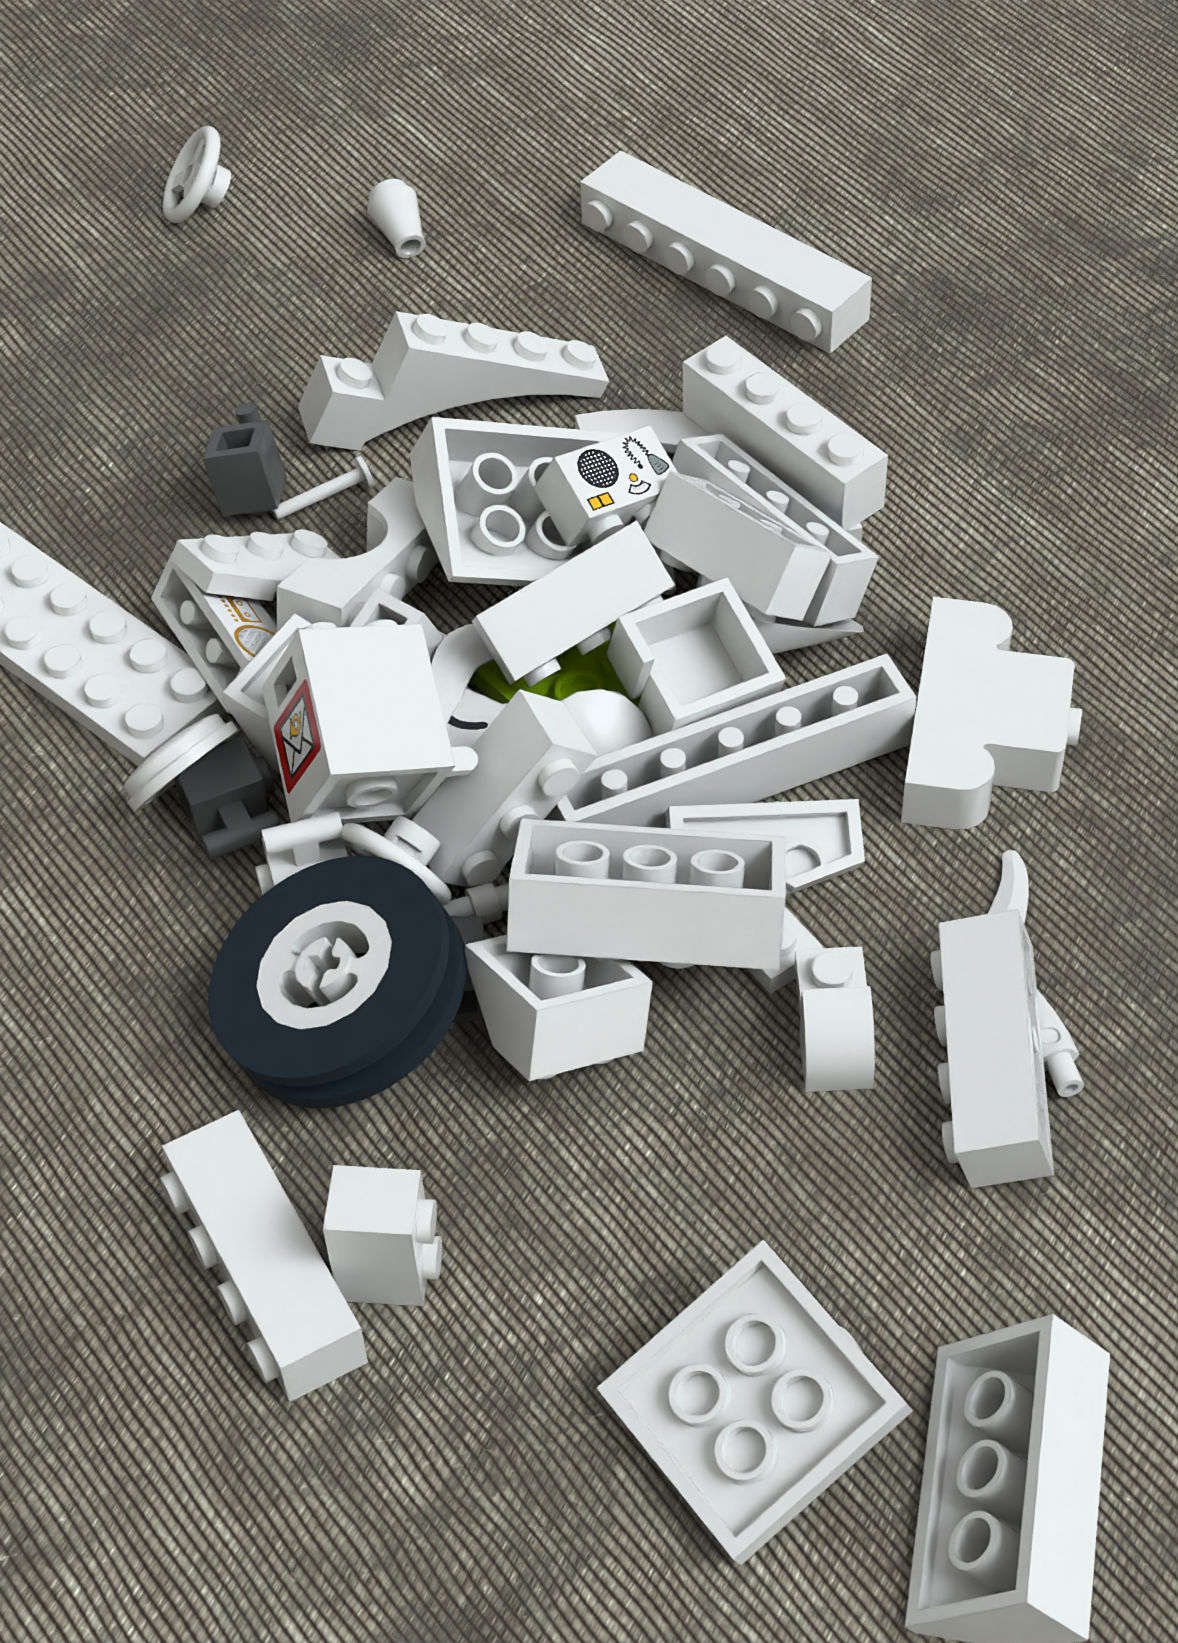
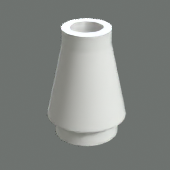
(397, 215)

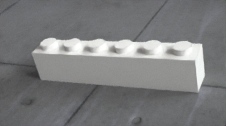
(726, 251)
(750, 749)

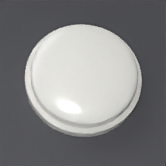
(175, 756)

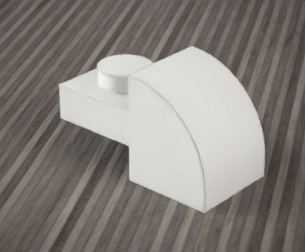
(835, 1019)

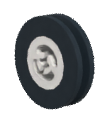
(374, 1011)

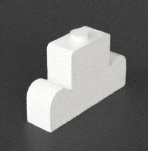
(983, 717)

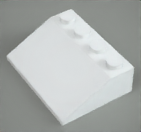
(481, 502)

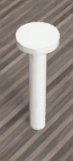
(327, 489)

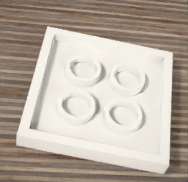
(753, 1401)

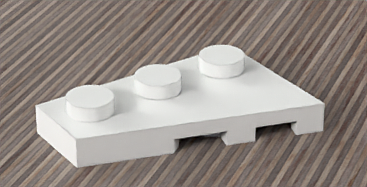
(247, 564)
(819, 835)

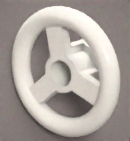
(197, 175)
(403, 844)

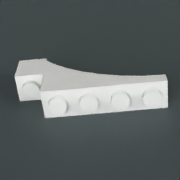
(435, 367)

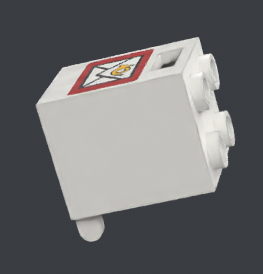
(359, 723)

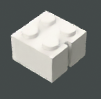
(692, 657)

